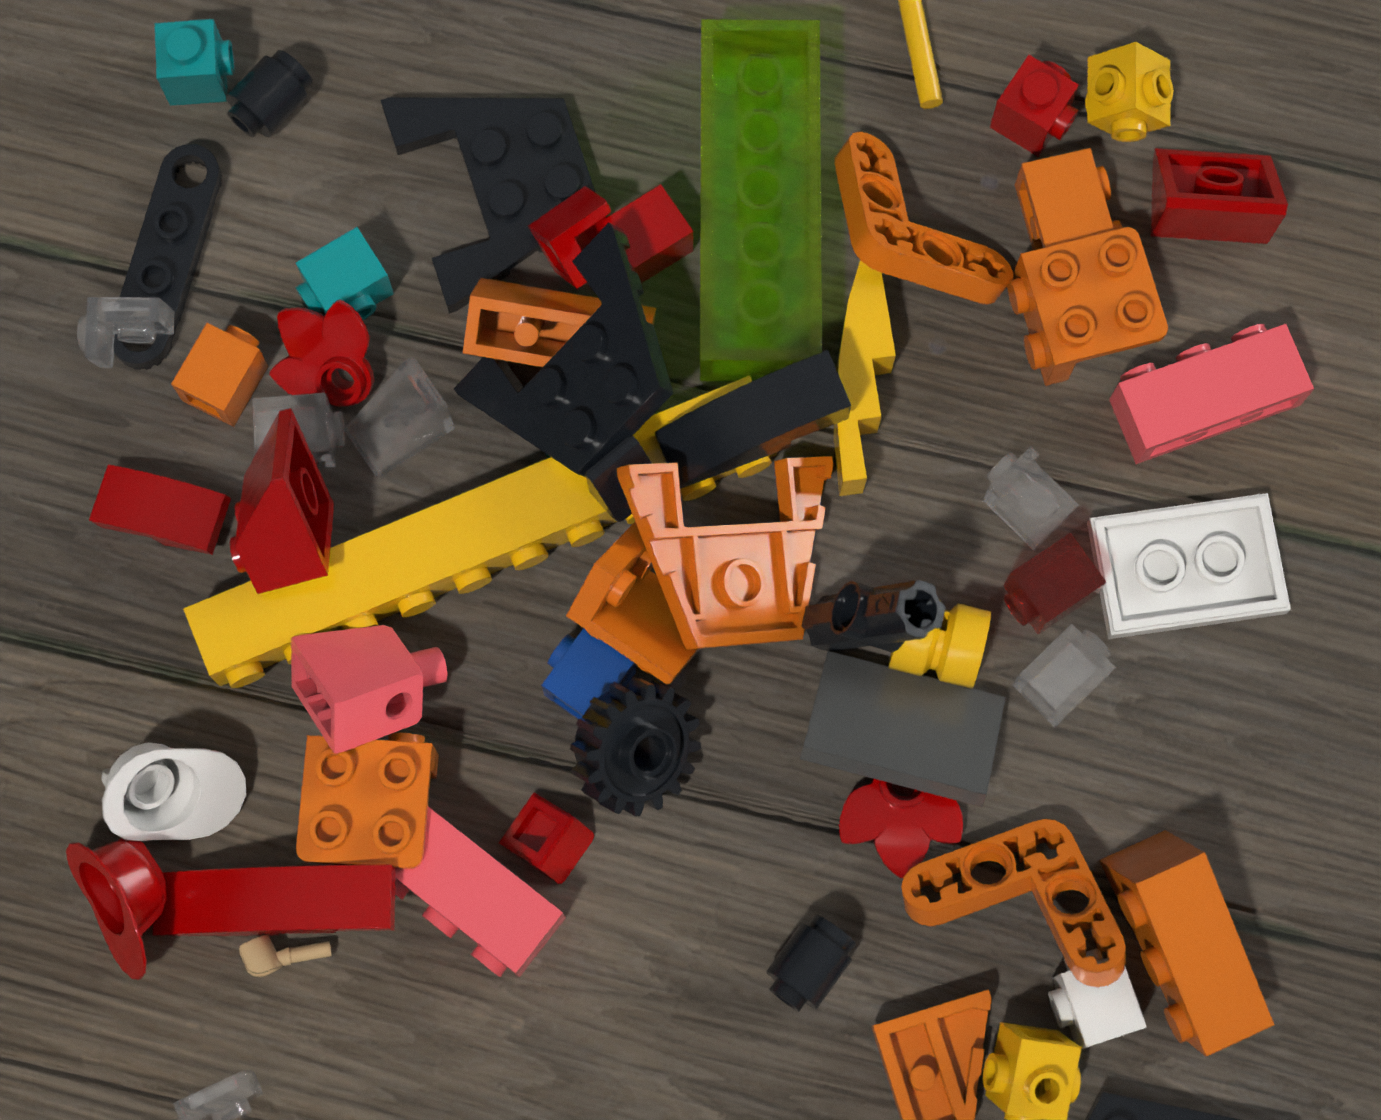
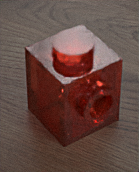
(1052, 584)

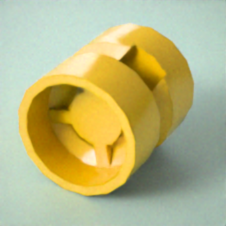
(951, 651)

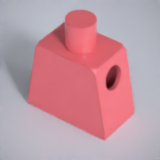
(362, 682)

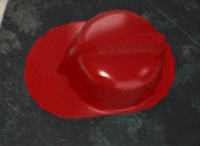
(124, 894)

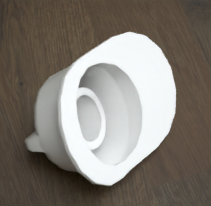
(171, 793)

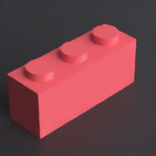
(1210, 391)
(479, 898)

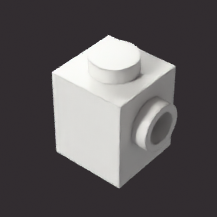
(1095, 1012)

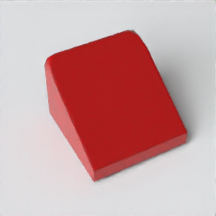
(547, 838)

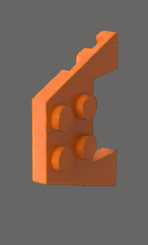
(732, 579)

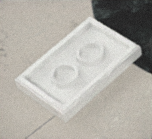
(1188, 566)

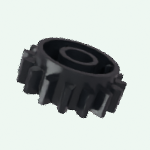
(634, 745)

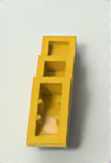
(863, 353)

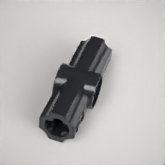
(873, 616)

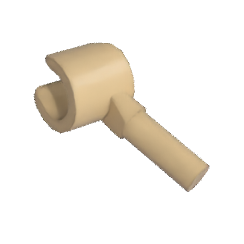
(263, 959)

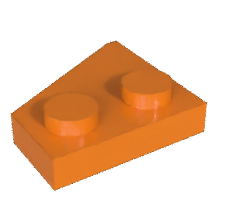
(936, 1058)

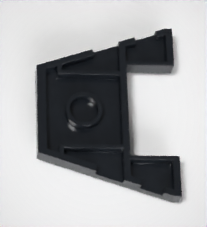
(519, 164)
(597, 383)

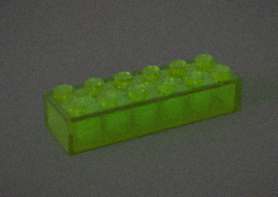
(759, 196)

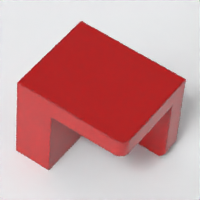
(568, 230)
(654, 231)

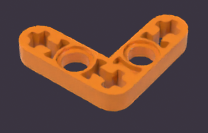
(901, 248)
(1041, 876)

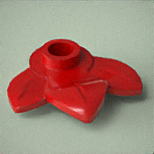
(321, 346)
(899, 823)

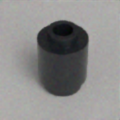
(268, 94)
(810, 963)

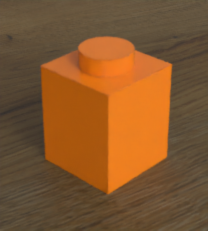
(221, 372)

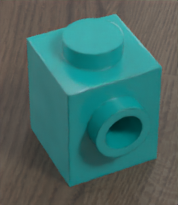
(192, 62)
(343, 272)

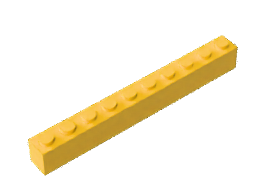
(423, 557)

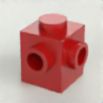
(1036, 105)

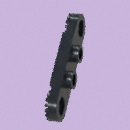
(170, 245)

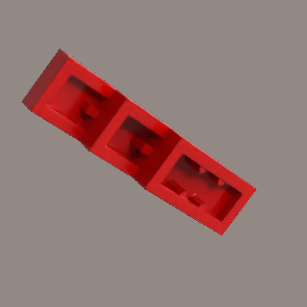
(278, 900)

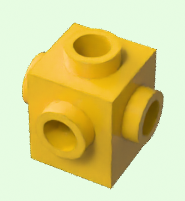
(1128, 92)
(1032, 1073)

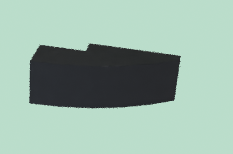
(755, 419)

